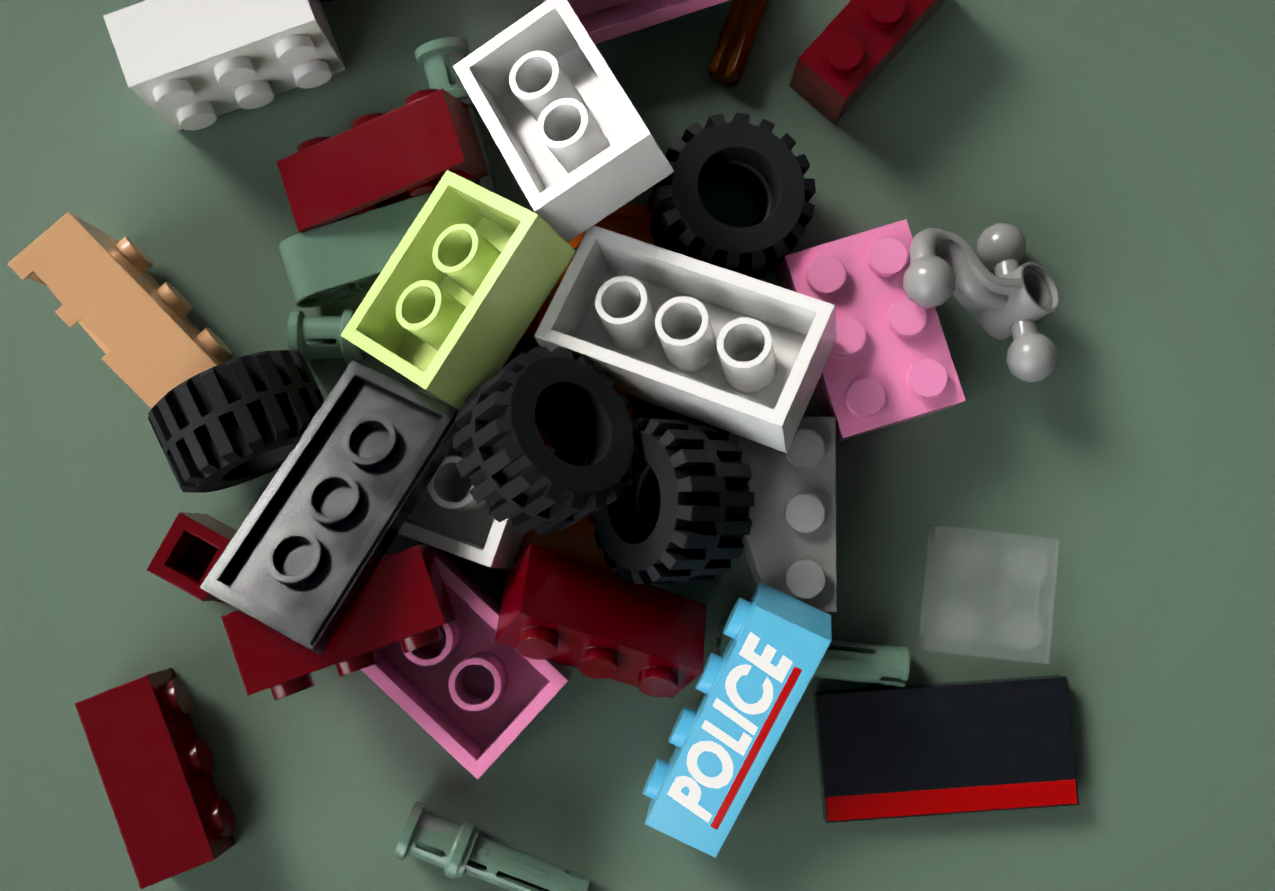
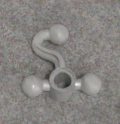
(1002, 302)

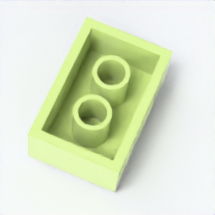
(459, 289)

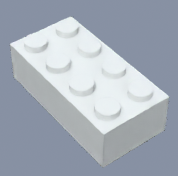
(692, 335)

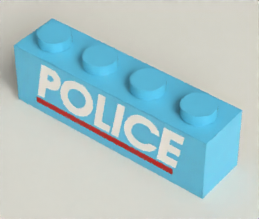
(738, 717)

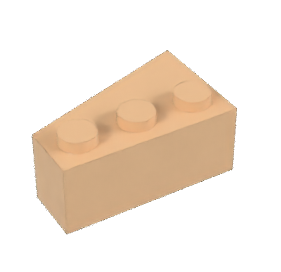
(121, 306)

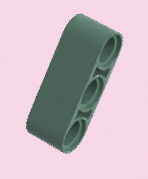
(346, 254)

